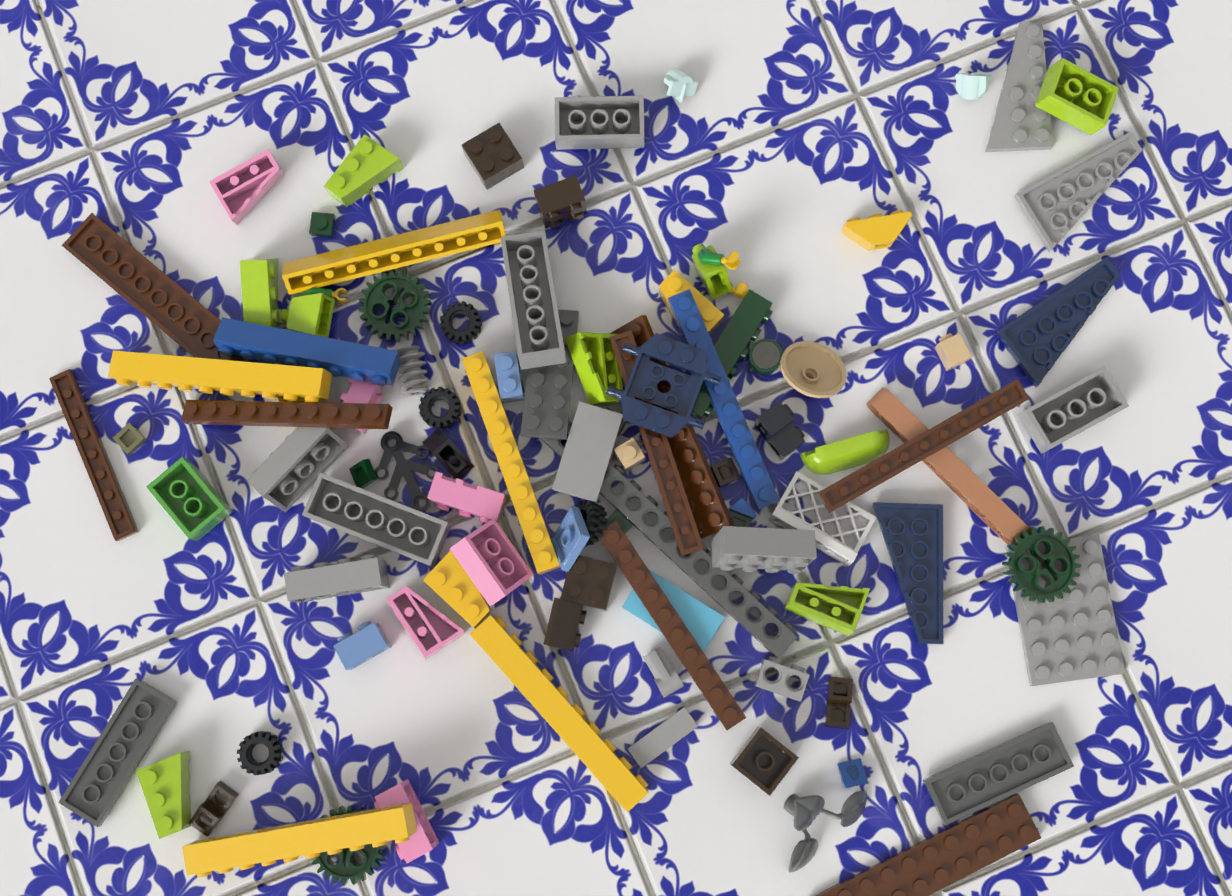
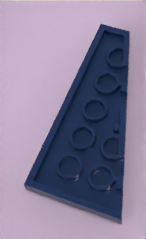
(1050, 326)
(916, 552)

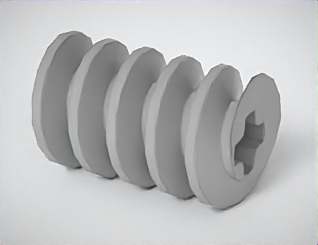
(411, 371)

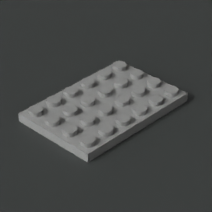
(1076, 633)

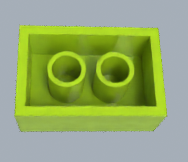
(1076, 96)

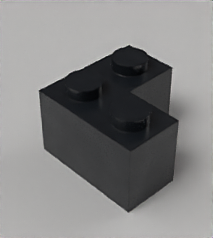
(777, 430)

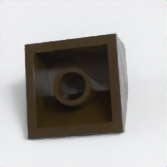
(564, 624)

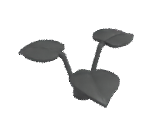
(805, 811)

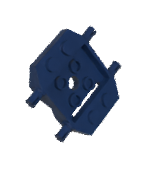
(647, 376)

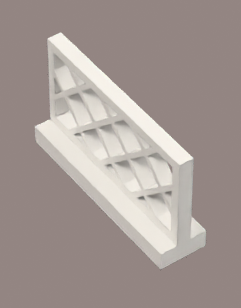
(824, 542)

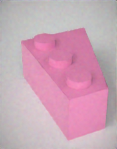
(246, 184)
(362, 392)
(466, 498)
(423, 623)

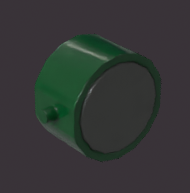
(765, 356)

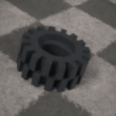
(454, 311)
(433, 396)
(594, 519)
(247, 759)

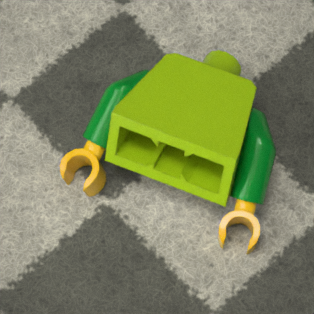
(714, 273)
(312, 311)

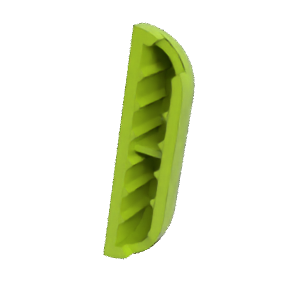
(847, 453)

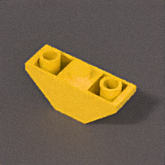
(877, 230)

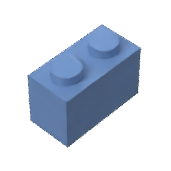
(509, 377)
(362, 645)

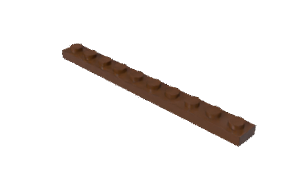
(287, 414)
(923, 446)
(662, 464)
(672, 626)

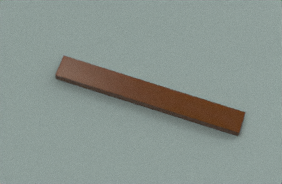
(94, 455)

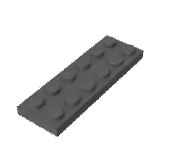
(550, 391)
(117, 752)
(998, 773)

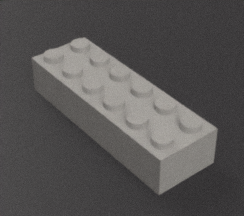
(533, 300)
(377, 519)

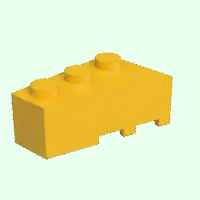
(676, 284)
(458, 590)

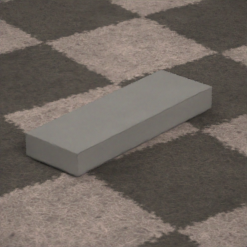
(662, 737)

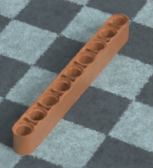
(949, 468)

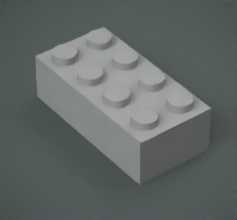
(599, 122)
(1073, 410)
(296, 465)
(763, 549)
(336, 580)

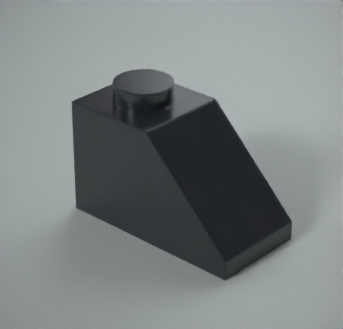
(448, 454)

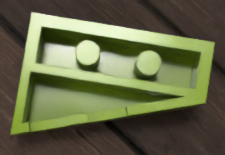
(362, 170)
(260, 291)
(595, 366)
(828, 605)
(167, 793)

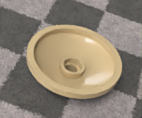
(813, 369)

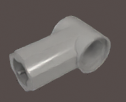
(665, 676)

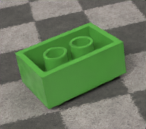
(189, 499)

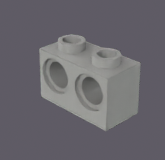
(780, 684)

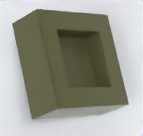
(129, 438)

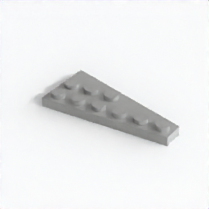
(1017, 120)
(1066, 195)

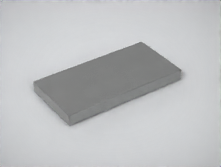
(587, 452)

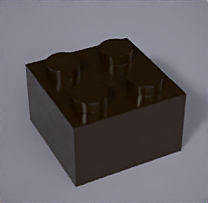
(493, 156)
(560, 202)
(589, 582)
(764, 760)

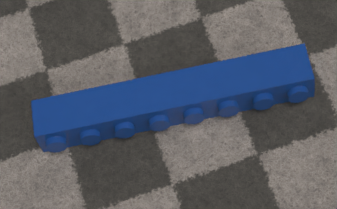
(307, 350)

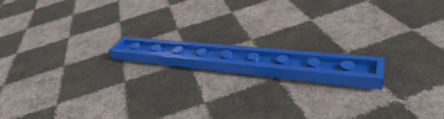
(725, 402)

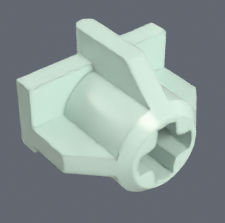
(679, 84)
(972, 85)

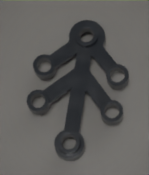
(404, 468)

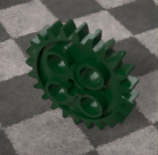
(376, 298)
(1054, 549)
(353, 869)

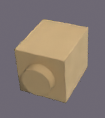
(952, 351)
(629, 454)

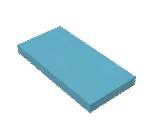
(697, 617)

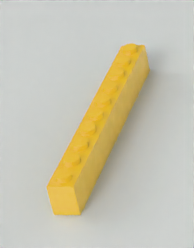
(393, 252)
(220, 375)
(511, 463)
(560, 713)
(300, 839)

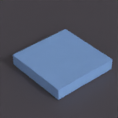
(570, 538)

